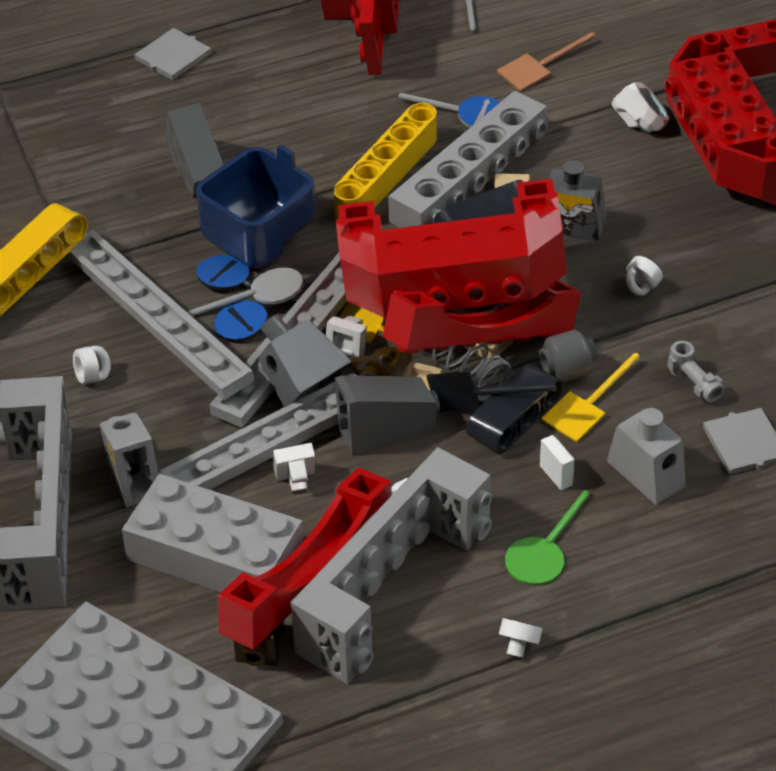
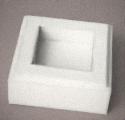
(557, 462)

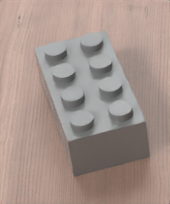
(206, 534)

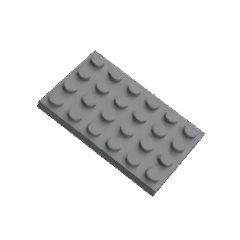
(126, 703)

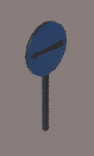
(226, 273)
(244, 318)

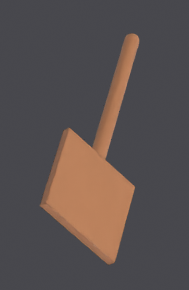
(527, 71)

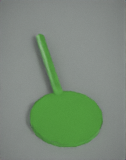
(537, 559)

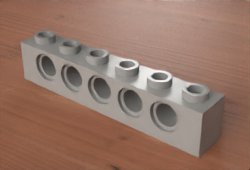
(469, 161)

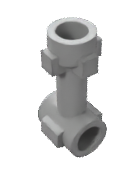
(682, 364)

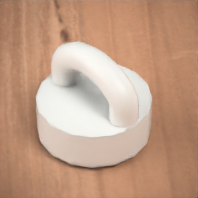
(644, 273)
(87, 366)

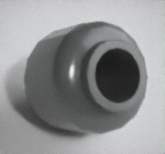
(568, 355)

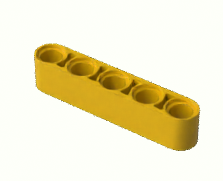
(389, 158)
(37, 251)

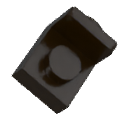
(383, 362)
(265, 652)

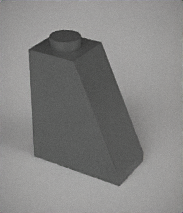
(191, 145)
(383, 410)

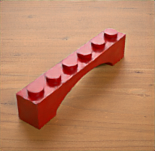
(420, 322)
(258, 604)

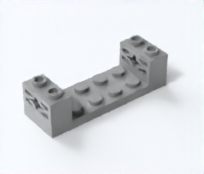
(35, 557)
(329, 613)

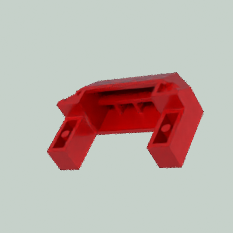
(723, 108)
(455, 261)

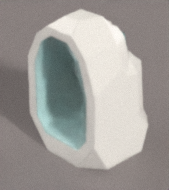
(640, 108)

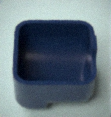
(255, 204)

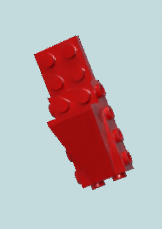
(371, 22)

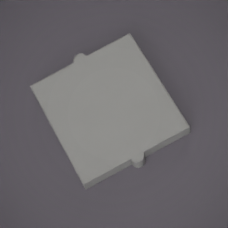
(173, 53)
(743, 440)

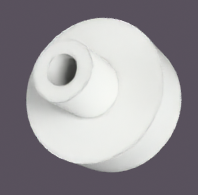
(519, 635)

